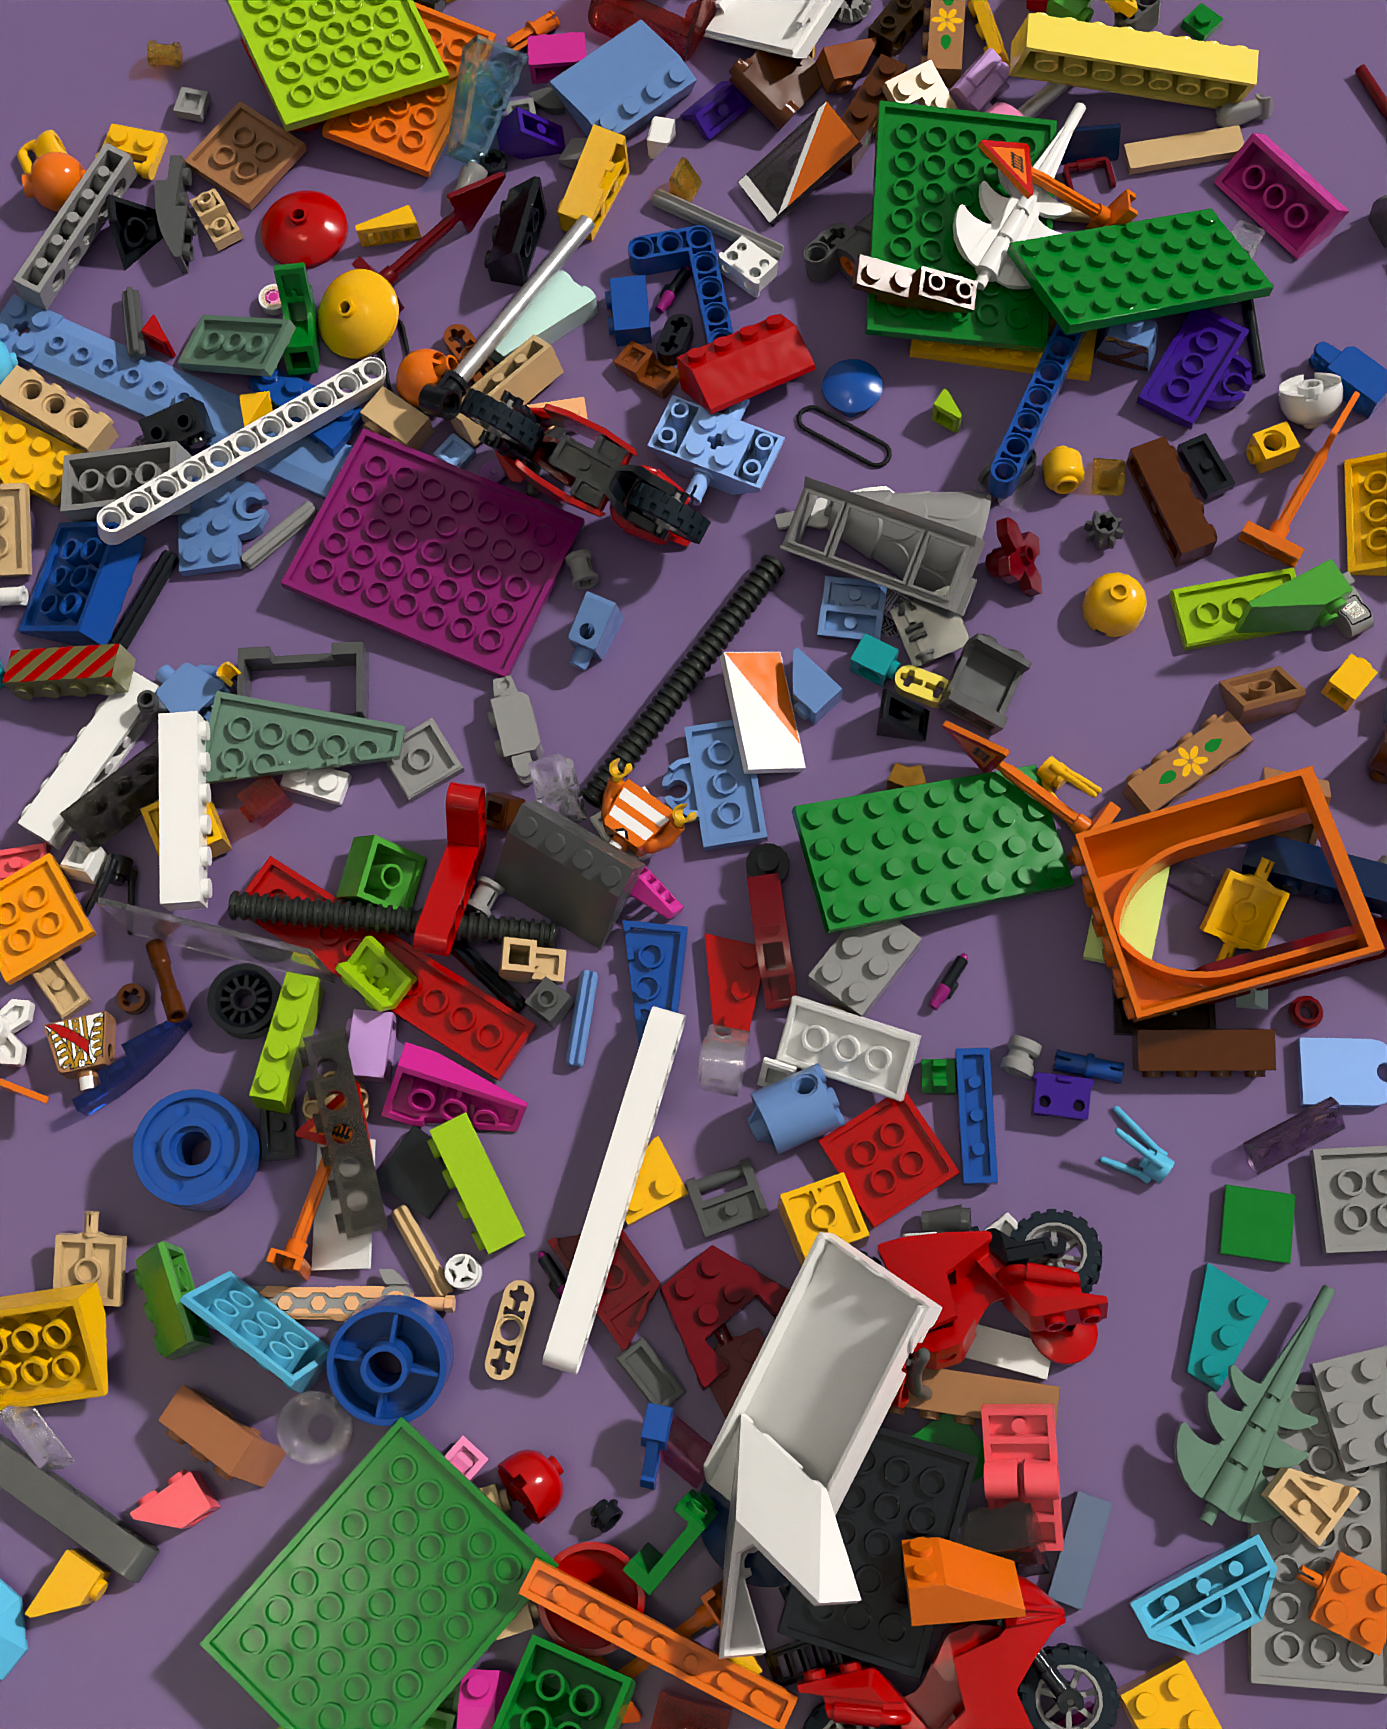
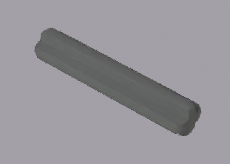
(133, 323)

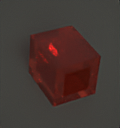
(263, 801)

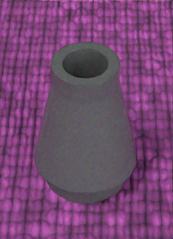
(947, 1219)

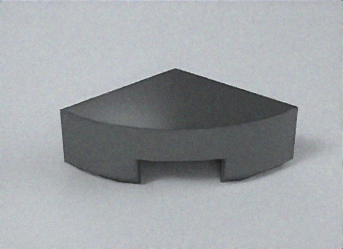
(547, 100)

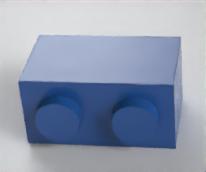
(630, 310)

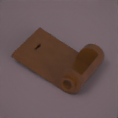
(776, 84)

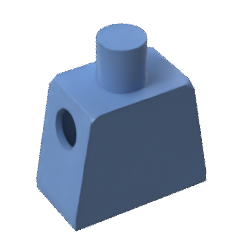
(598, 619)

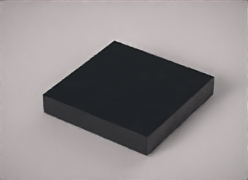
(415, 1174)

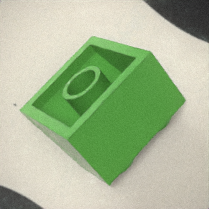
(380, 873)

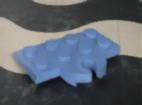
(217, 525)
(717, 788)

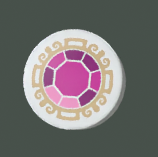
(270, 300)

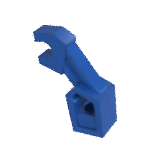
(655, 1438)

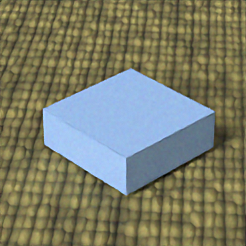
(455, 451)

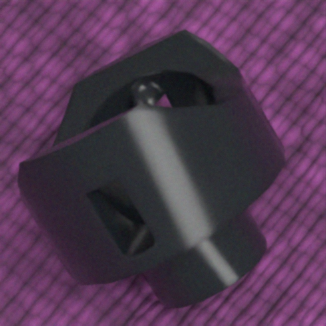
(767, 859)

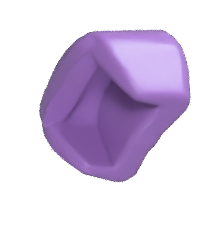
(492, 470)

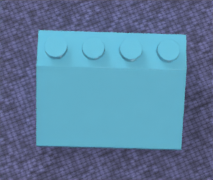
(260, 1330)

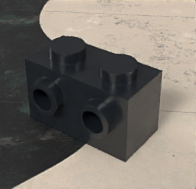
(182, 422)

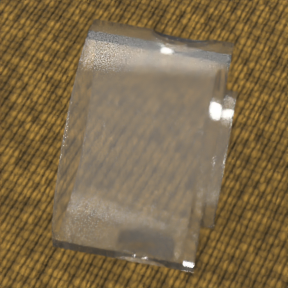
(723, 1060)
(294, 1422)

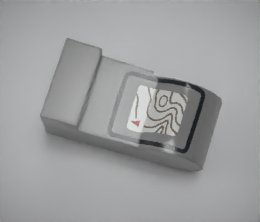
(1355, 615)

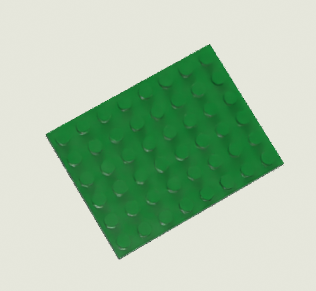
(922, 174)
(379, 1596)

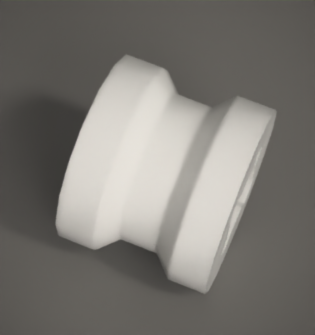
(457, 1269)

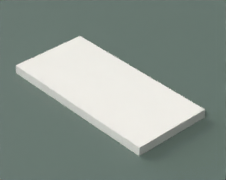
(329, 1248)

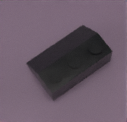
(517, 233)

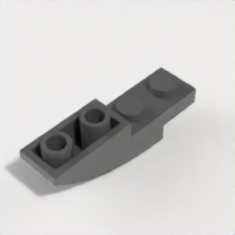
(174, 214)

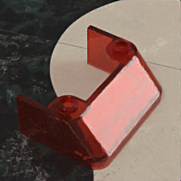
(680, 33)

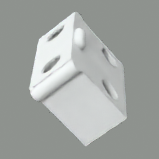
(746, 264)

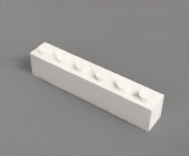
(92, 758)
(184, 811)

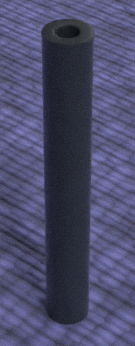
(1253, 339)

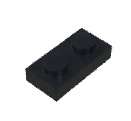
(1205, 466)
(278, 1135)

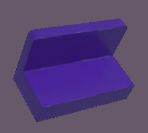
(716, 109)

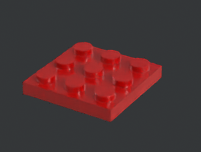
(888, 1158)

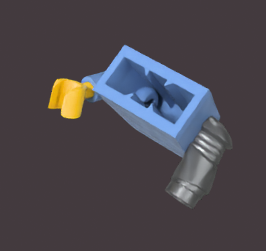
(187, 689)

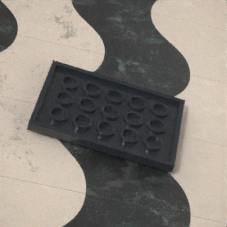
(898, 1494)

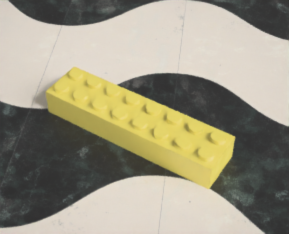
(1132, 61)

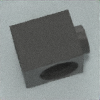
(549, 1003)

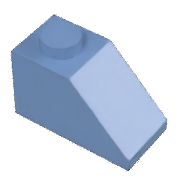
(812, 690)

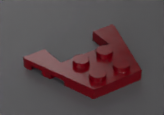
(708, 1297)

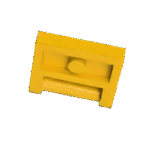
(141, 145)

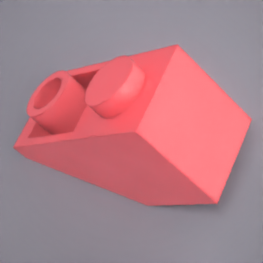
(180, 1504)

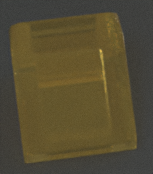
(684, 181)
(1108, 476)

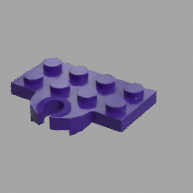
(1198, 369)

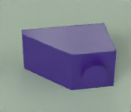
(529, 135)

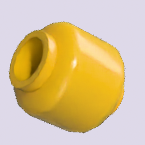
(1063, 469)

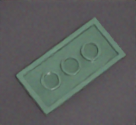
(237, 345)

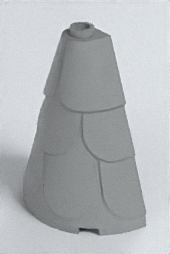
(895, 544)

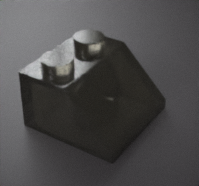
(1008, 1533)

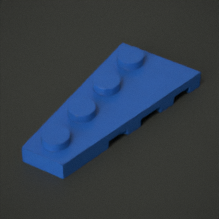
(286, 388)
(655, 967)

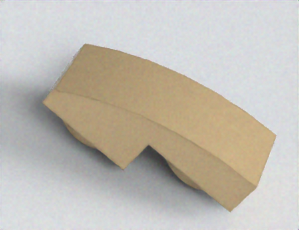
(216, 219)

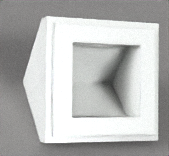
(774, 1071)

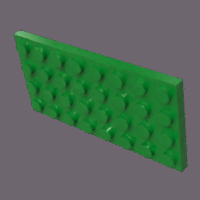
(1138, 270)
(928, 849)

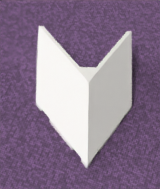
(791, 1524)

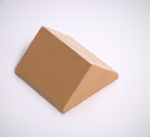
(1261, 695)

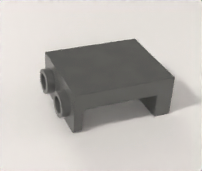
(984, 683)

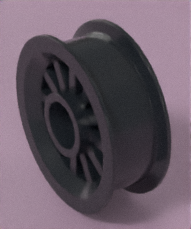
(222, 985)

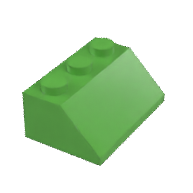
(165, 1279)

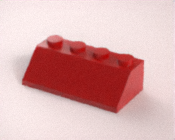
(744, 363)

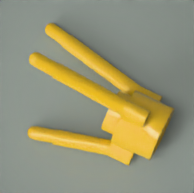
(1057, 774)

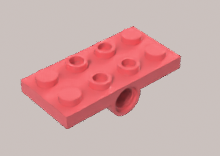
(1024, 1463)

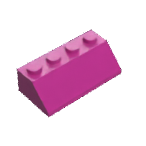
(1280, 195)

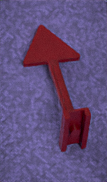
(467, 206)

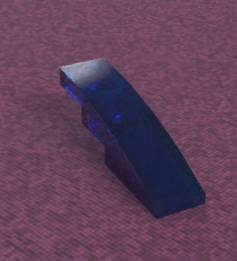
(142, 1056)

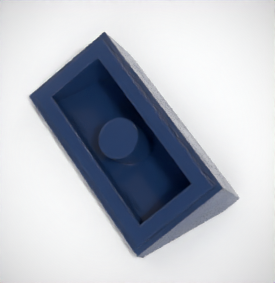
(1093, 142)

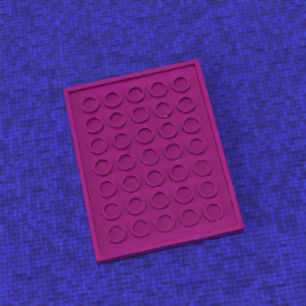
(433, 554)

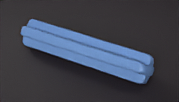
(581, 1018)

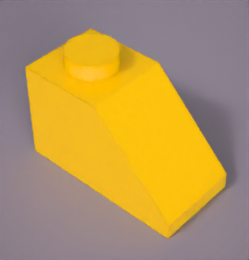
(73, 1583)

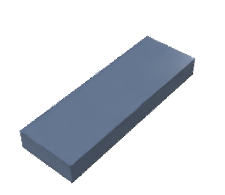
(1081, 1548)

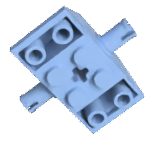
(714, 448)

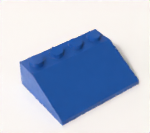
(81, 585)

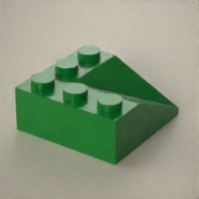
(563, 1692)

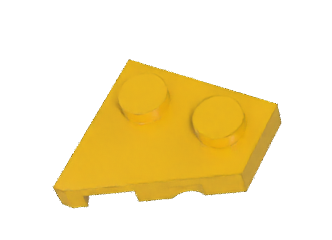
(656, 1184)

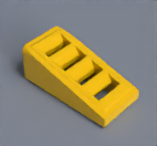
(389, 228)

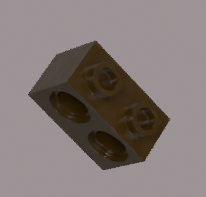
(896, 26)

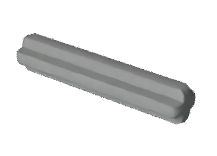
(279, 535)

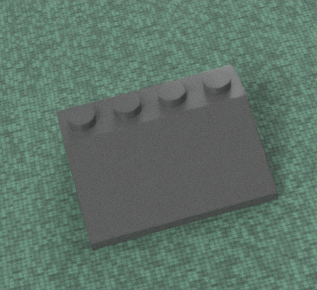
(566, 872)

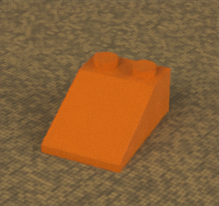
(958, 1583)

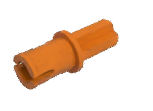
(540, 26)

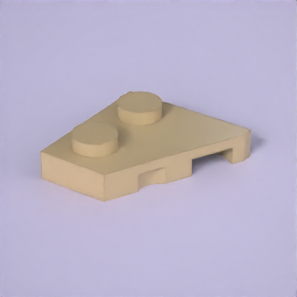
(1309, 1502)

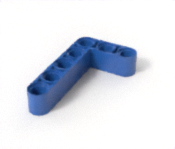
(698, 258)

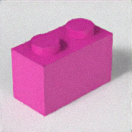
(554, 54)

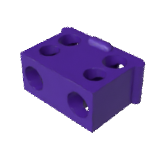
(1061, 1093)

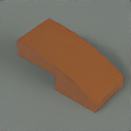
(646, 370)

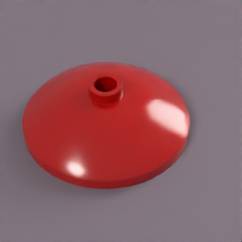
(310, 239)
(601, 1568)

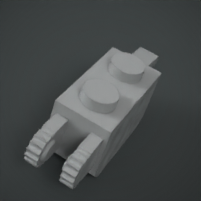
(516, 728)

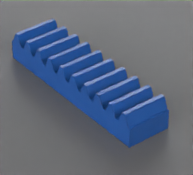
(976, 1116)

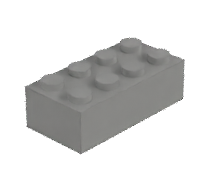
(104, 476)

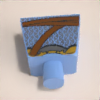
(1129, 345)

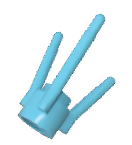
(1154, 1160)

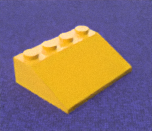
(1366, 514)
(52, 1346)

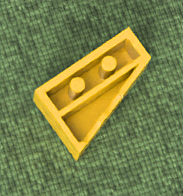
(595, 180)

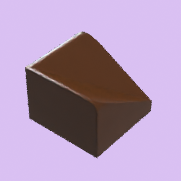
(501, 809)

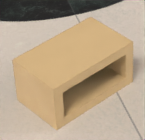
(396, 419)

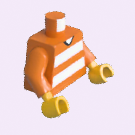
(637, 818)

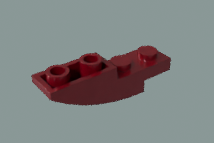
(772, 940)

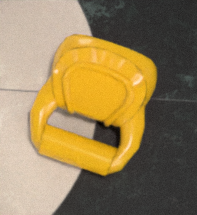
(45, 143)

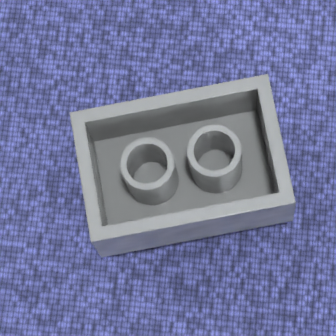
(863, 965)

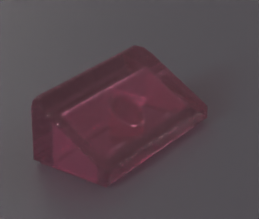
(686, 1452)

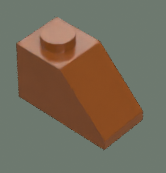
(843, 63)

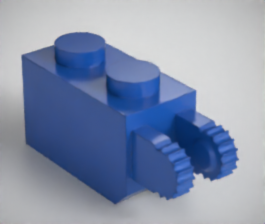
(1357, 374)

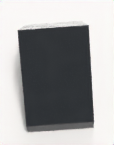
(901, 718)

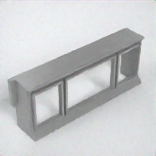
(962, 582)

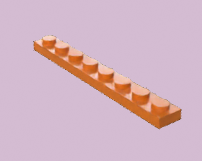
(658, 1644)

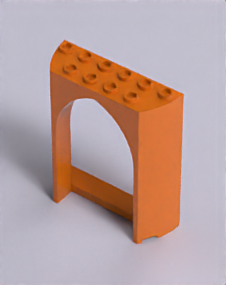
(1130, 852)

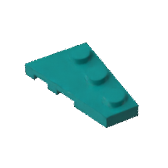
(1222, 1326)

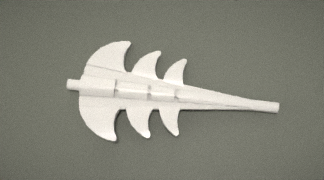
(1012, 217)

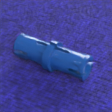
(1089, 1066)

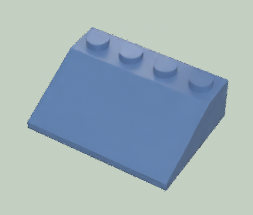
(624, 82)

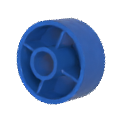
(171, 1133)
(409, 1332)

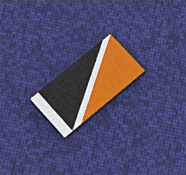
(800, 163)

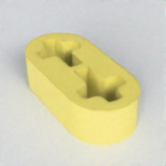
(922, 687)

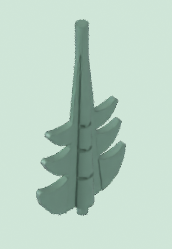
(1231, 1473)

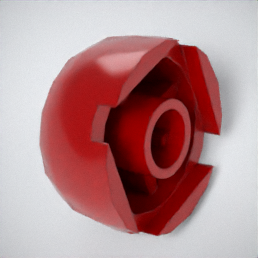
(533, 1482)

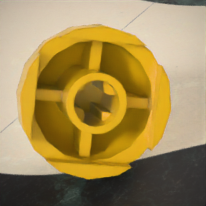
(1114, 604)

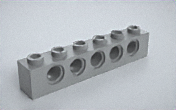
(74, 227)

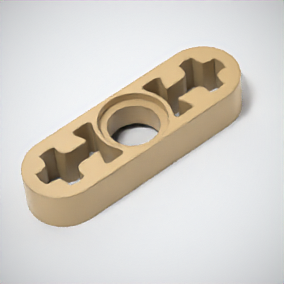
(508, 1302)

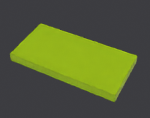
(1211, 610)

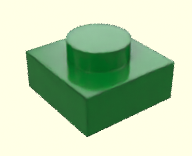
(1201, 22)

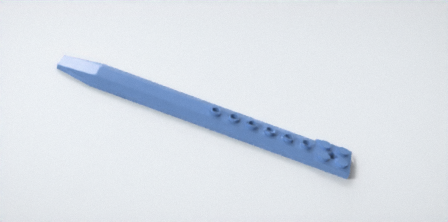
(149, 386)

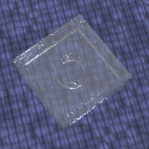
(36, 1437)

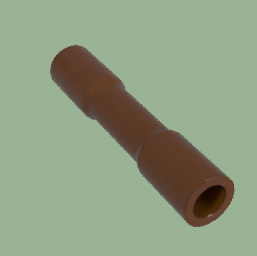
(170, 995)

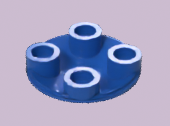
(852, 386)

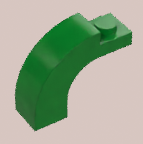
(299, 306)

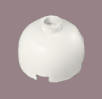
(1311, 400)

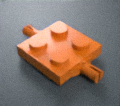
(1350, 1601)

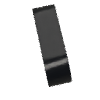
(668, 338)

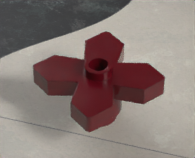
(1015, 557)

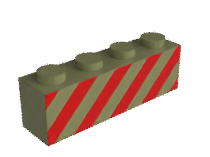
(69, 671)

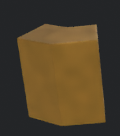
(905, 776)

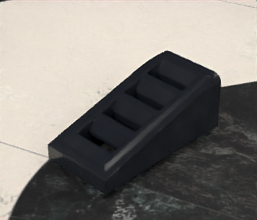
(771, 1658)

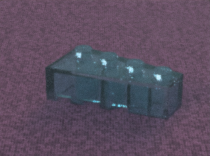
(482, 95)

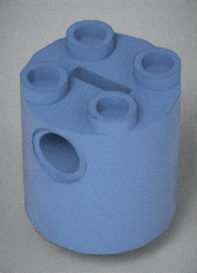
(794, 1110)

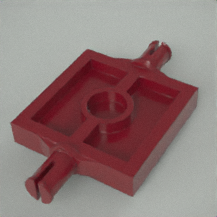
(739, 1355)

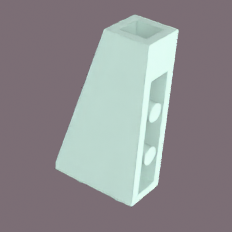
(551, 316)

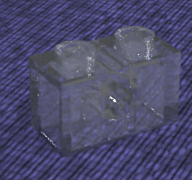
(558, 786)

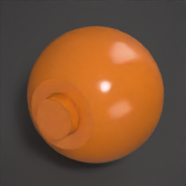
(52, 179)
(419, 369)

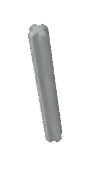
(714, 222)

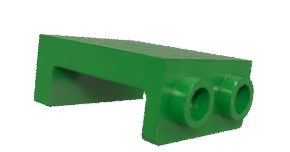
(649, 1566)

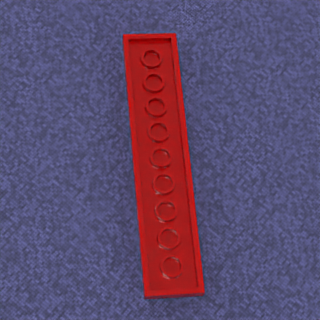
(436, 1004)

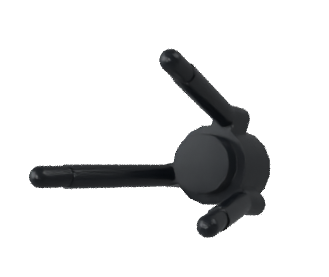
(116, 872)

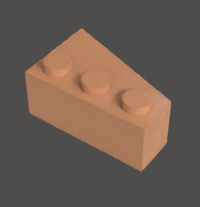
(220, 1438)

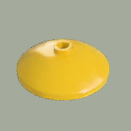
(369, 319)

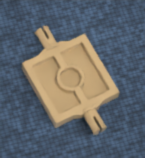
(90, 1259)

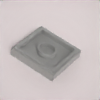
(424, 761)

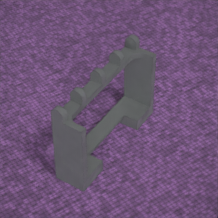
(342, 654)

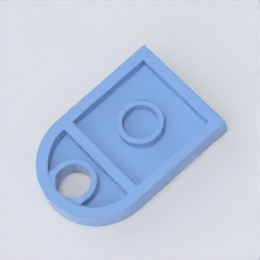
(1341, 1070)

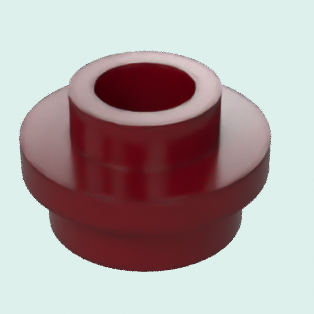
(1310, 1004)

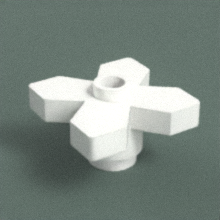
(14, 1017)

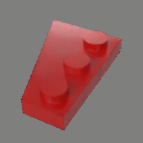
(732, 981)

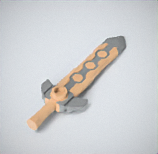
(341, 1301)

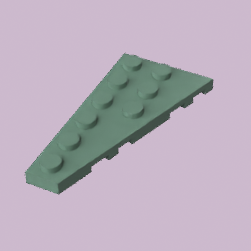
(279, 738)

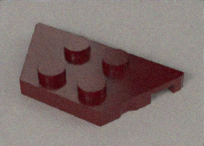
(627, 1289)

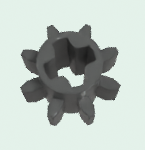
(1103, 529)

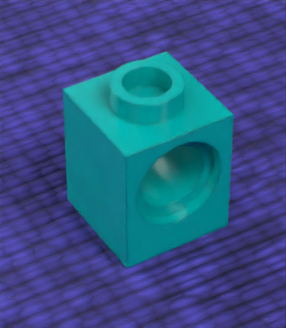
(874, 660)

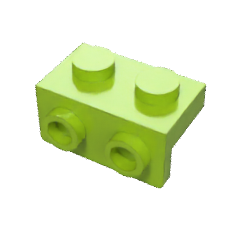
(376, 975)

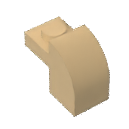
(525, 962)

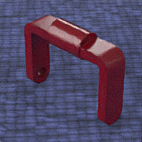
(1086, 165)

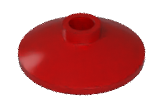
(1066, 1346)

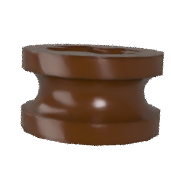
(133, 989)

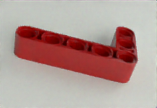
(456, 871)

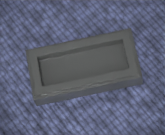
(650, 1374)

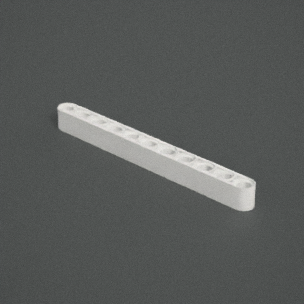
(235, 459)
(613, 1191)

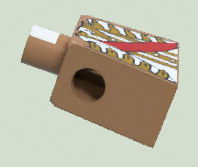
(83, 1047)

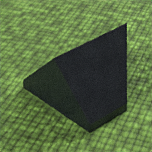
(133, 228)

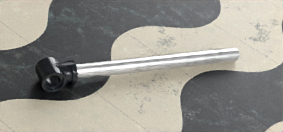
(445, 396)

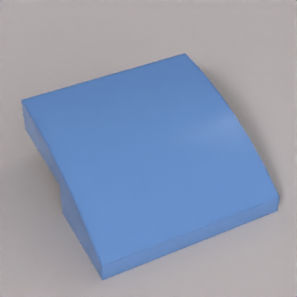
(842, 609)

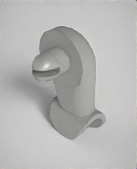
(1243, 112)

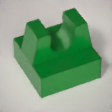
(938, 1077)

